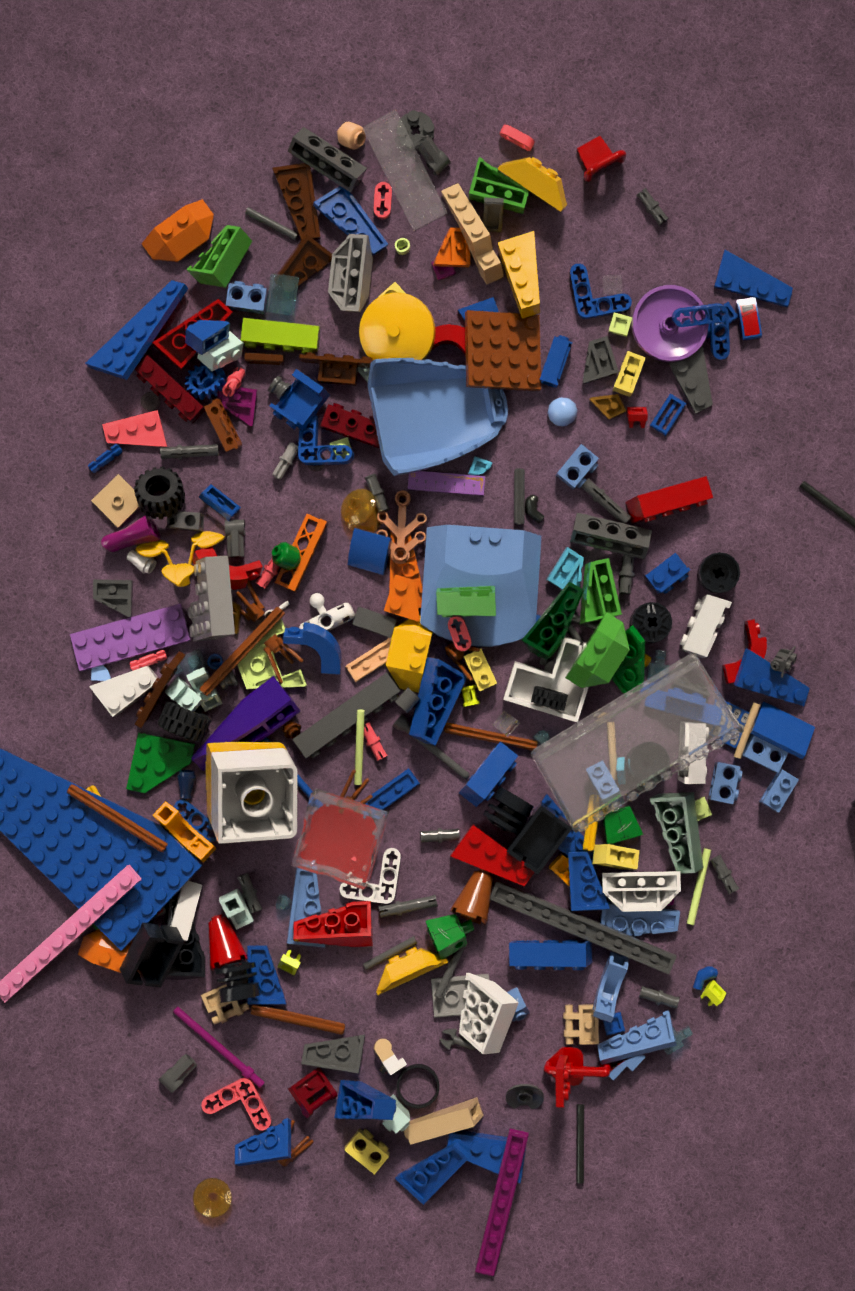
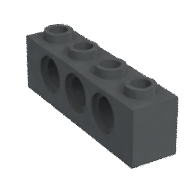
(327, 159)
(611, 535)

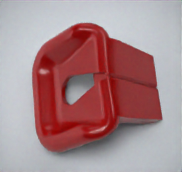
(597, 155)

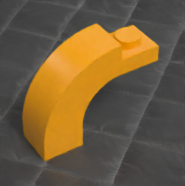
(183, 832)

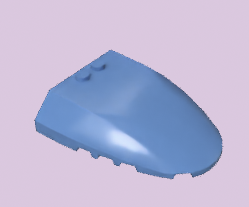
(429, 414)

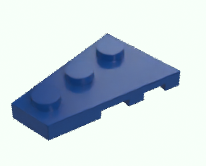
(584, 884)
(266, 975)
(265, 1147)

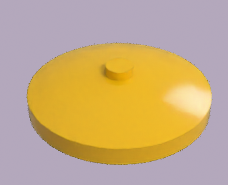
(397, 328)

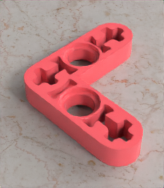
(237, 1095)

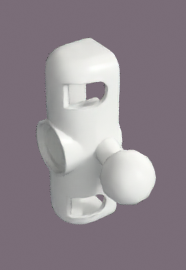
(317, 601)

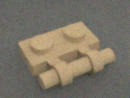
(212, 1002)
(588, 1025)

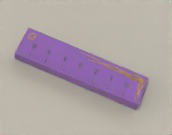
(446, 483)

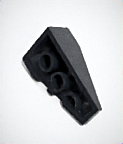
(191, 958)

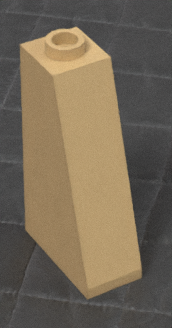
(444, 1121)

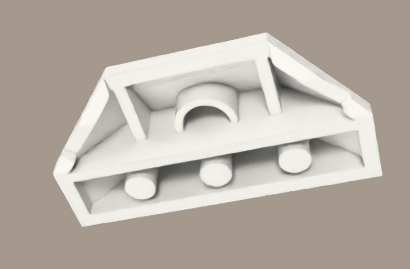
(641, 889)

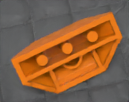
(180, 233)
(102, 951)

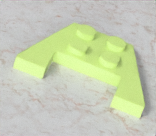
(257, 669)

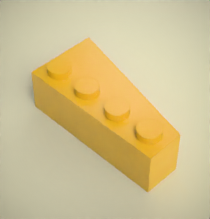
(520, 265)

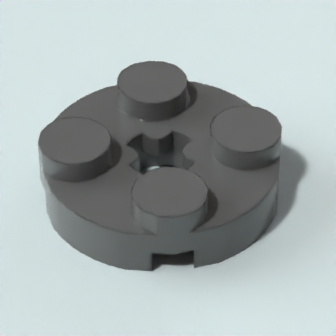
(420, 120)

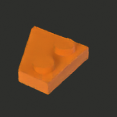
(453, 251)
(402, 599)

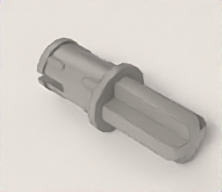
(285, 460)

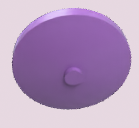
(658, 333)

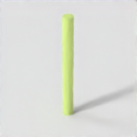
(359, 747)
(698, 887)

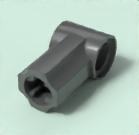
(434, 157)
(235, 537)
(407, 700)
(175, 1076)

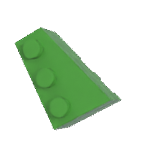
(492, 183)
(222, 258)
(599, 592)
(466, 601)

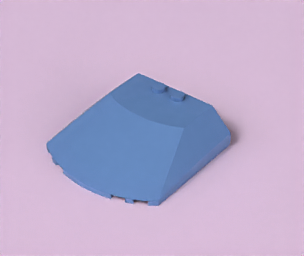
(483, 558)

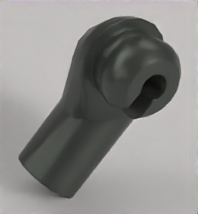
(531, 508)

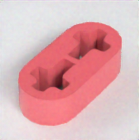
(517, 137)
(387, 201)
(455, 634)

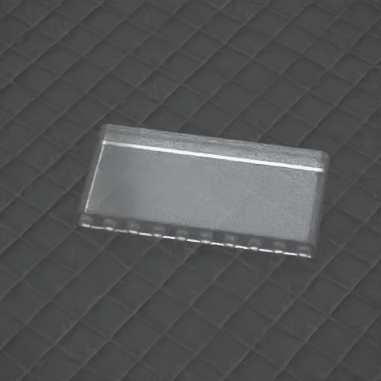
(636, 742)

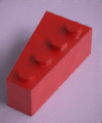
(173, 342)
(669, 499)
(487, 854)

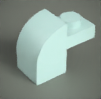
(197, 679)
(184, 694)
(236, 908)

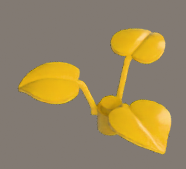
(179, 573)

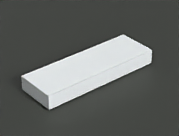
(186, 908)

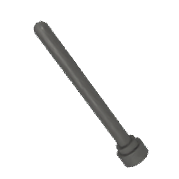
(402, 724)

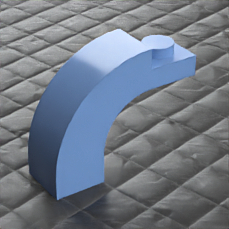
(609, 986)

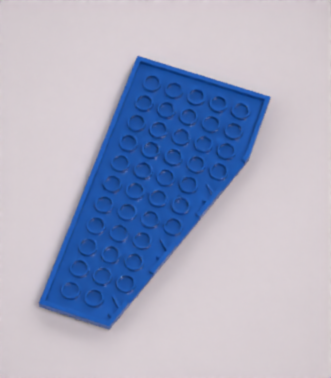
(86, 850)

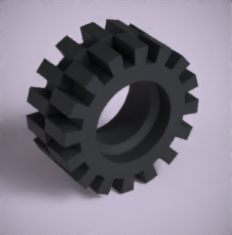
(549, 698)

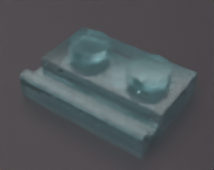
(282, 294)

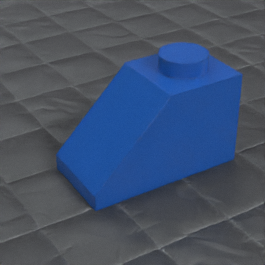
(206, 334)

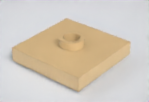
(117, 501)

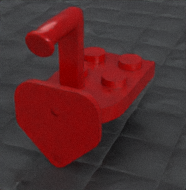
(569, 1070)

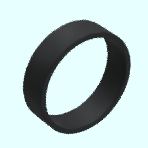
(417, 1105)

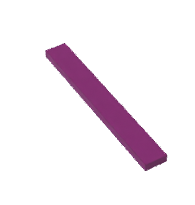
(501, 1202)

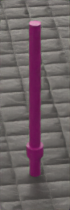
(247, 1072)

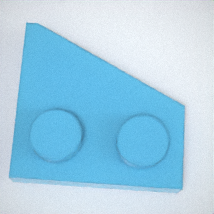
(567, 569)

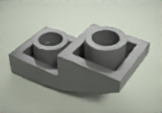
(374, 622)

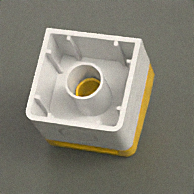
(251, 791)

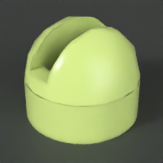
(400, 244)

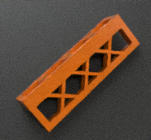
(308, 552)

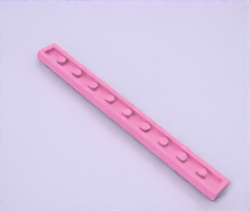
(68, 932)

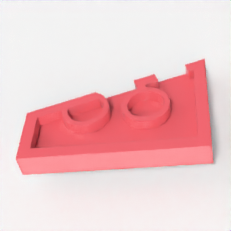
(136, 430)

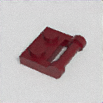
(309, 1086)

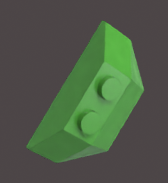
(601, 654)

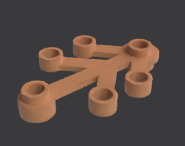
(401, 531)

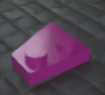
(241, 404)

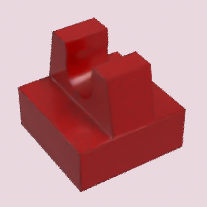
(637, 414)

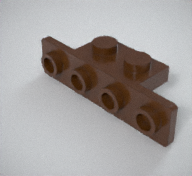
(337, 369)

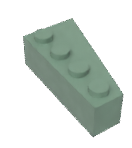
(680, 829)

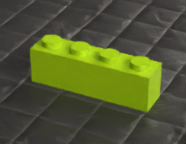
(280, 335)

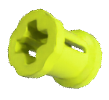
(469, 696)

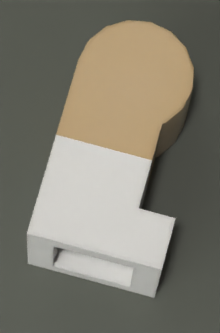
(390, 1062)

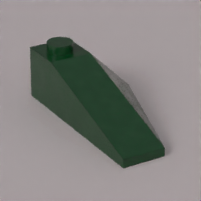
(552, 626)

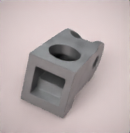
(186, 521)

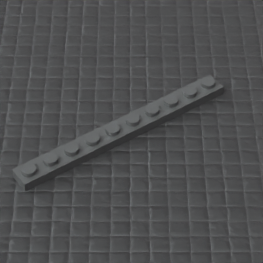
(583, 927)

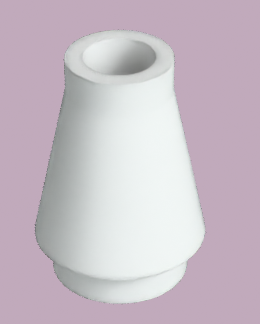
(144, 564)

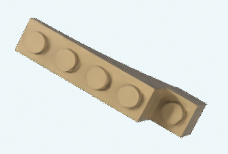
(474, 232)

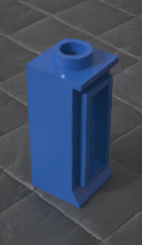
(555, 361)

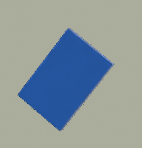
(782, 730)

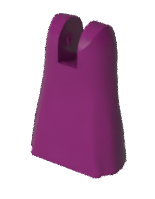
(137, 533)

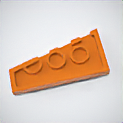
(408, 569)

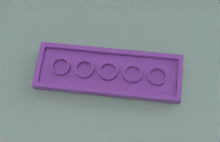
(130, 637)

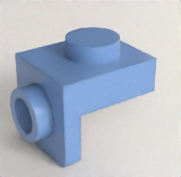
(522, 1010)

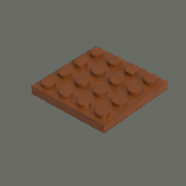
(502, 351)

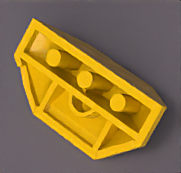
(537, 180)
(408, 654)
(408, 967)

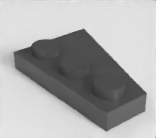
(693, 380)
(335, 1054)

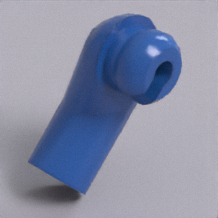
(703, 975)

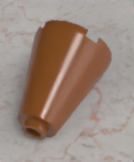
(475, 898)

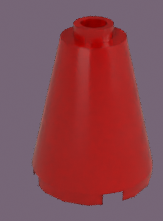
(224, 943)

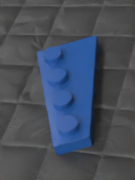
(349, 216)
(747, 280)
(759, 677)

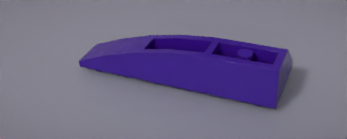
(253, 718)

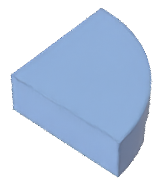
(100, 674)

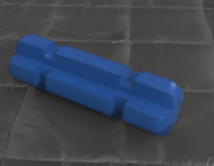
(105, 458)

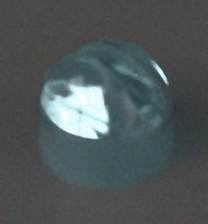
(541, 736)
(282, 902)

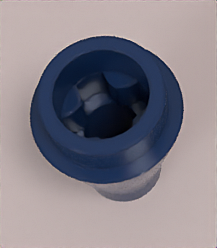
(186, 782)

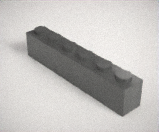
(345, 716)

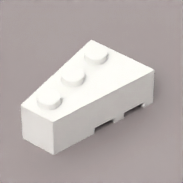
(124, 690)

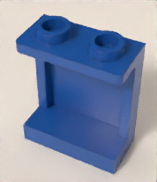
(300, 401)

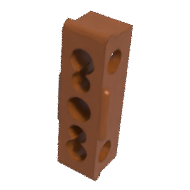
(223, 425)

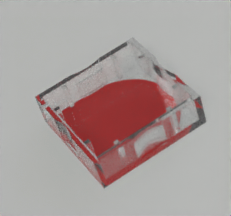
(340, 838)

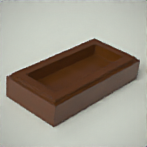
(266, 359)

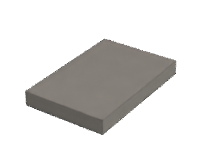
(452, 1000)

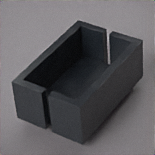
(539, 838)
(152, 954)

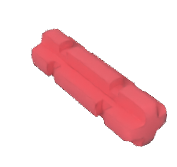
(148, 660)

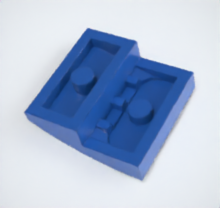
(369, 551)

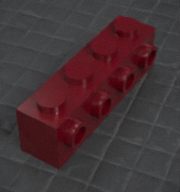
(174, 393)
(350, 424)

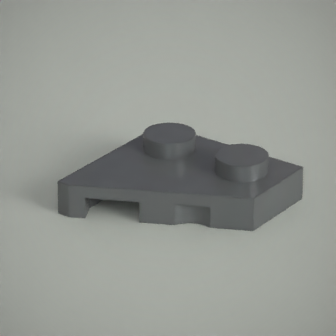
(599, 361)
(114, 594)

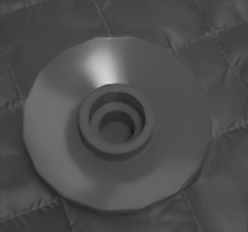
(524, 1095)

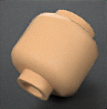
(351, 135)

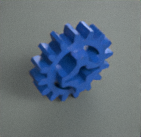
(205, 380)

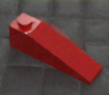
(341, 927)

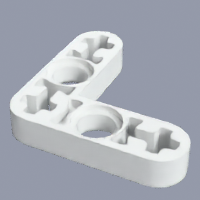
(378, 888)

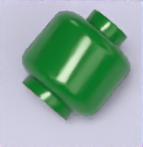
(286, 556)

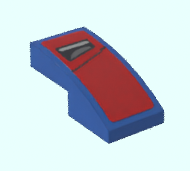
(749, 319)

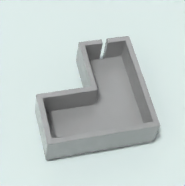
(214, 610)

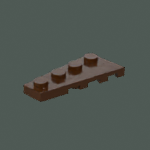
(299, 195)

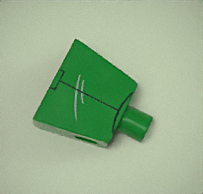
(621, 825)
(448, 934)

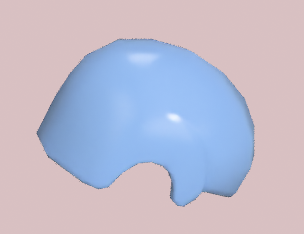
(562, 411)

